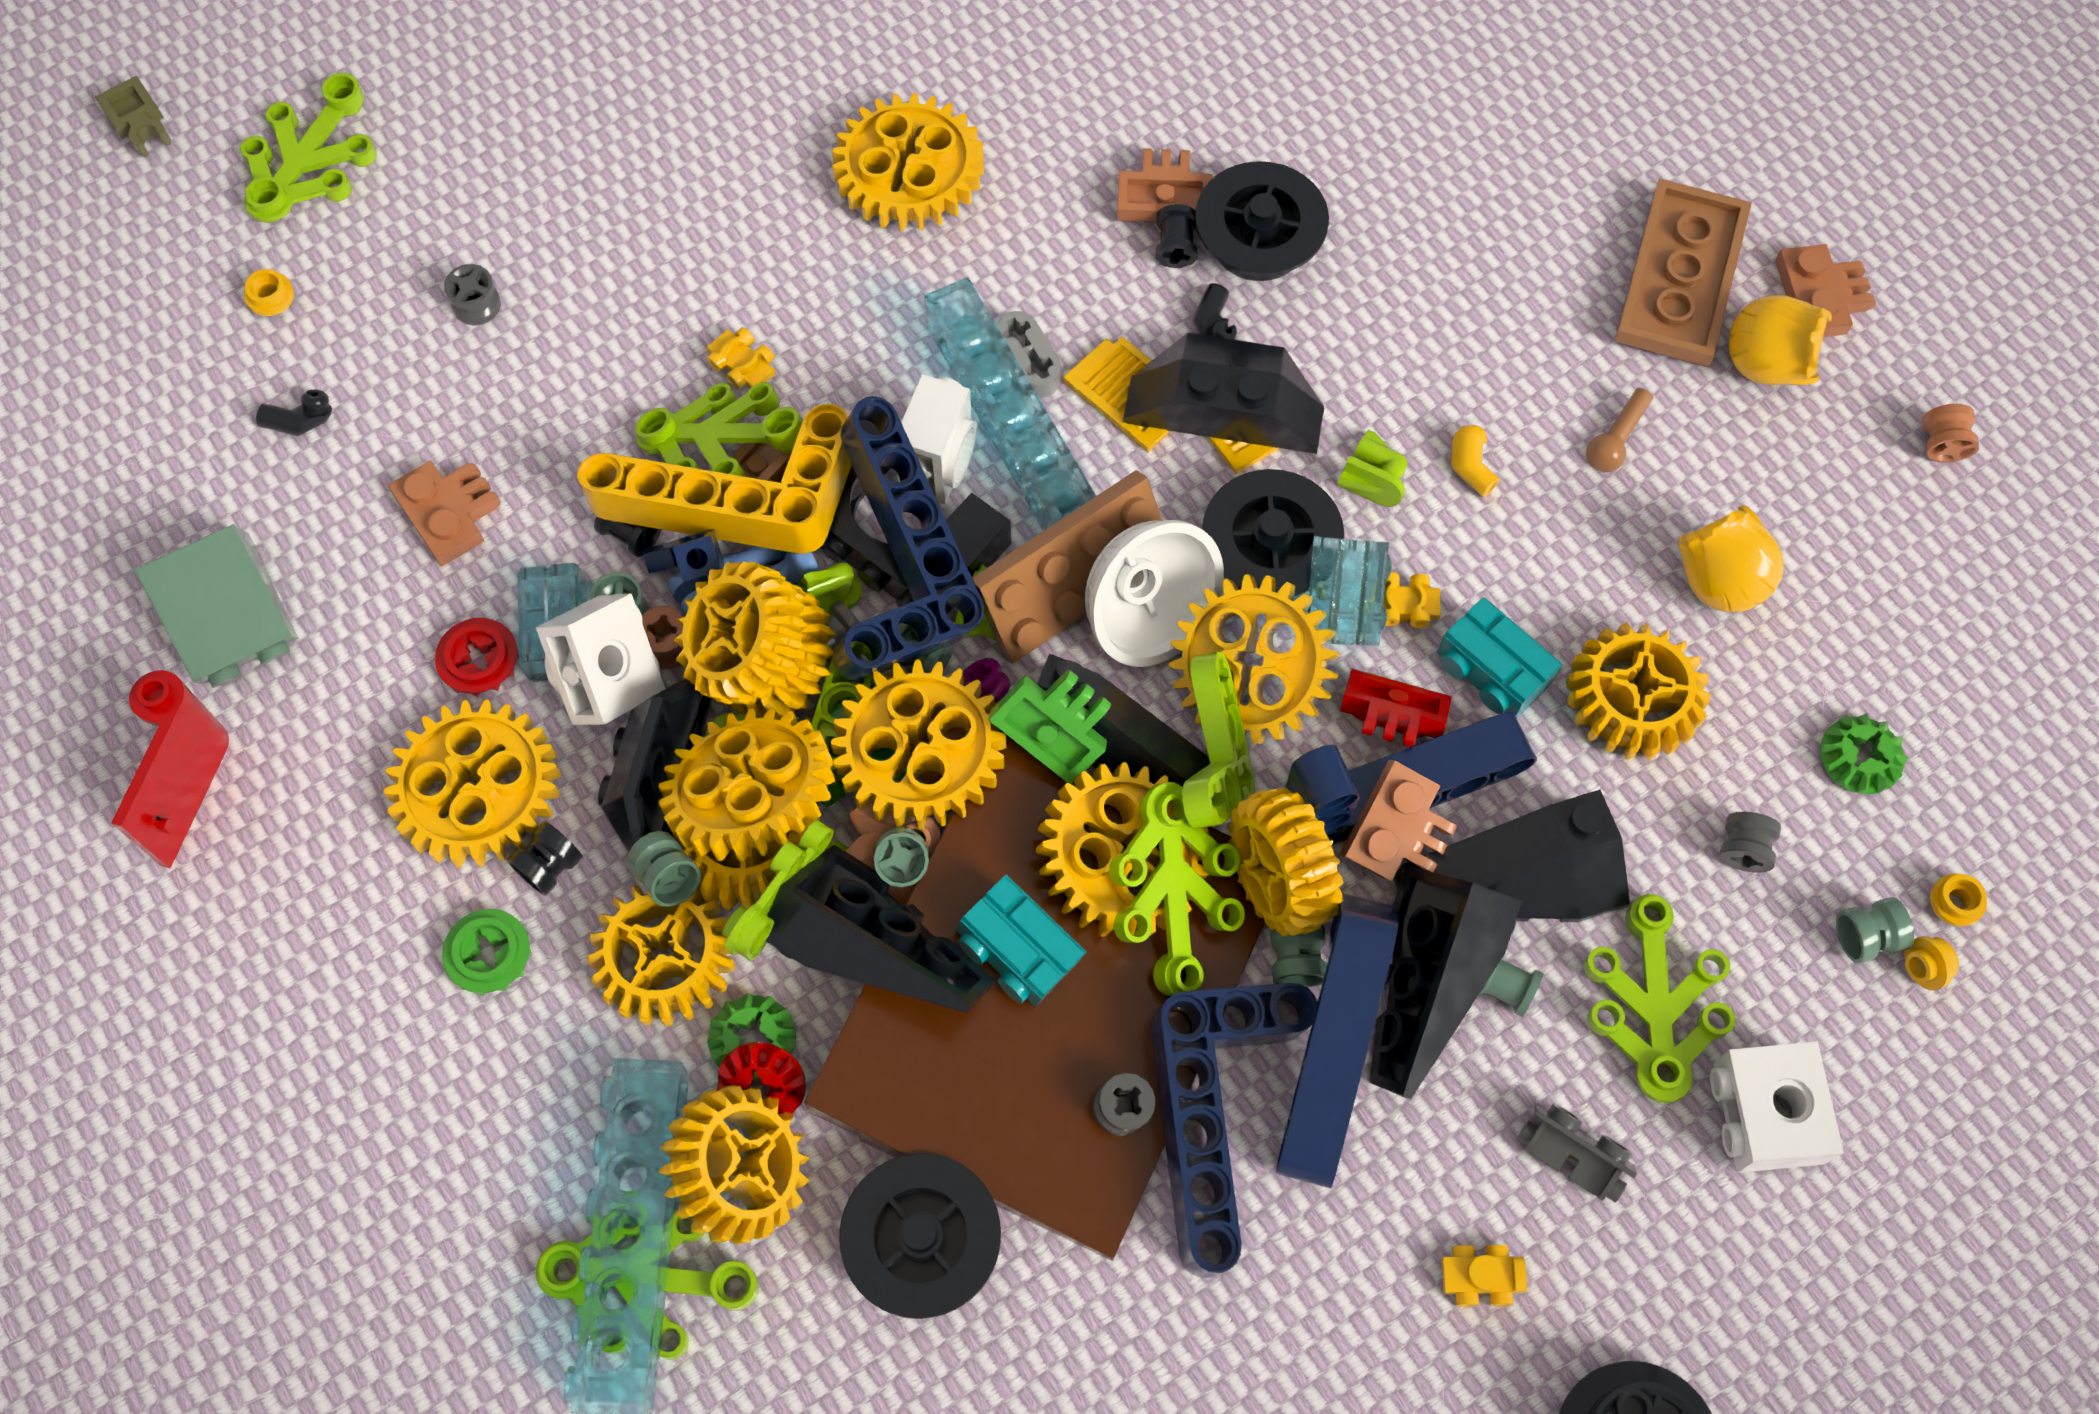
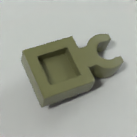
(133, 113)

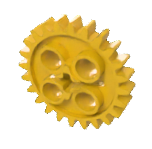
(886, 145)
(1299, 668)
(877, 725)
(438, 757)
(746, 784)
(1084, 804)

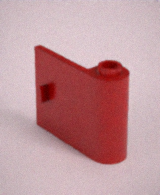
(174, 768)

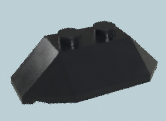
(1227, 393)
(641, 753)

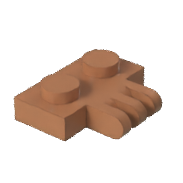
(1158, 185)
(1837, 287)
(445, 507)
(1397, 824)

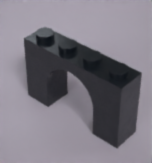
(976, 527)

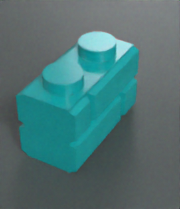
(1497, 659)
(1018, 942)

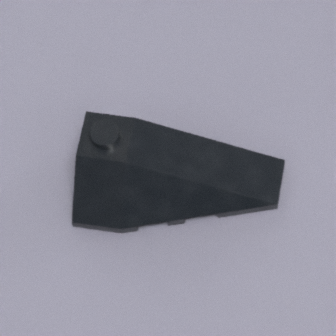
(847, 924)

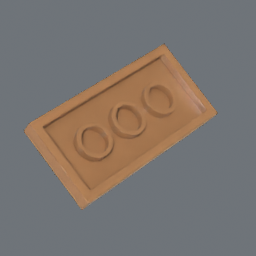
(1683, 272)
(1044, 581)

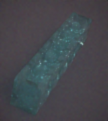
(1006, 403)
(631, 1387)

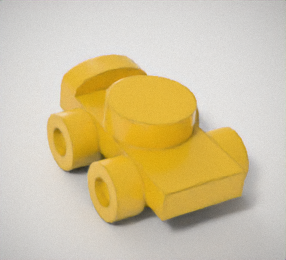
(743, 363)
(1412, 603)
(1488, 1273)

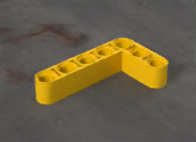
(672, 495)

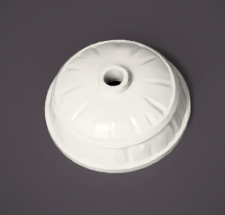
(1145, 587)

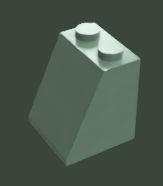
(218, 605)

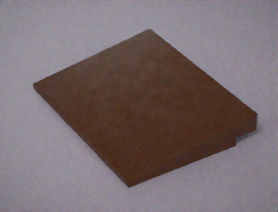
(1013, 1080)

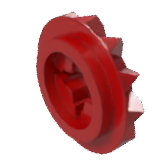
(454, 654)
(773, 1066)

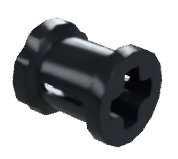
(1176, 238)
(634, 536)

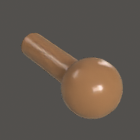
(1608, 450)

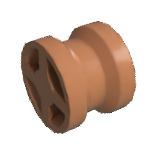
(1950, 433)
(664, 647)

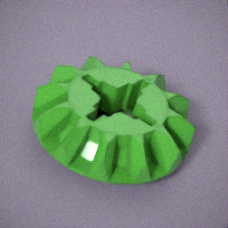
(1840, 753)
(464, 945)
(743, 1013)

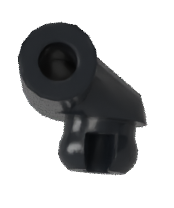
(1208, 313)
(298, 421)

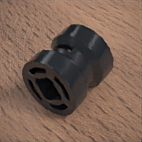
(553, 849)

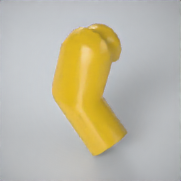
(1467, 459)

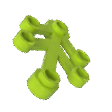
(273, 197)
(662, 431)
(1174, 882)
(750, 927)
(1656, 1005)
(679, 1281)

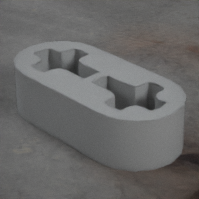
(1036, 349)

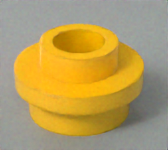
(264, 283)
(1968, 890)
(1931, 962)

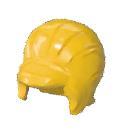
(1778, 340)
(1732, 562)

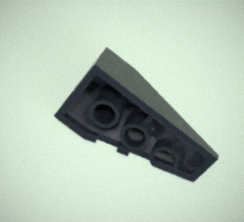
(1130, 729)
(1554, 860)
(1442, 959)

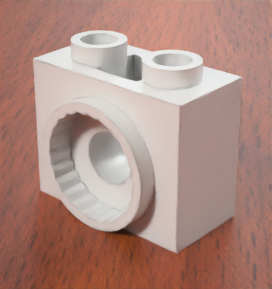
(941, 432)
(600, 659)
(1754, 1128)

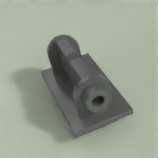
(1598, 1161)

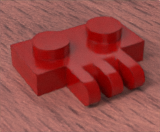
(1395, 707)

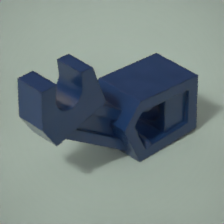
(692, 554)

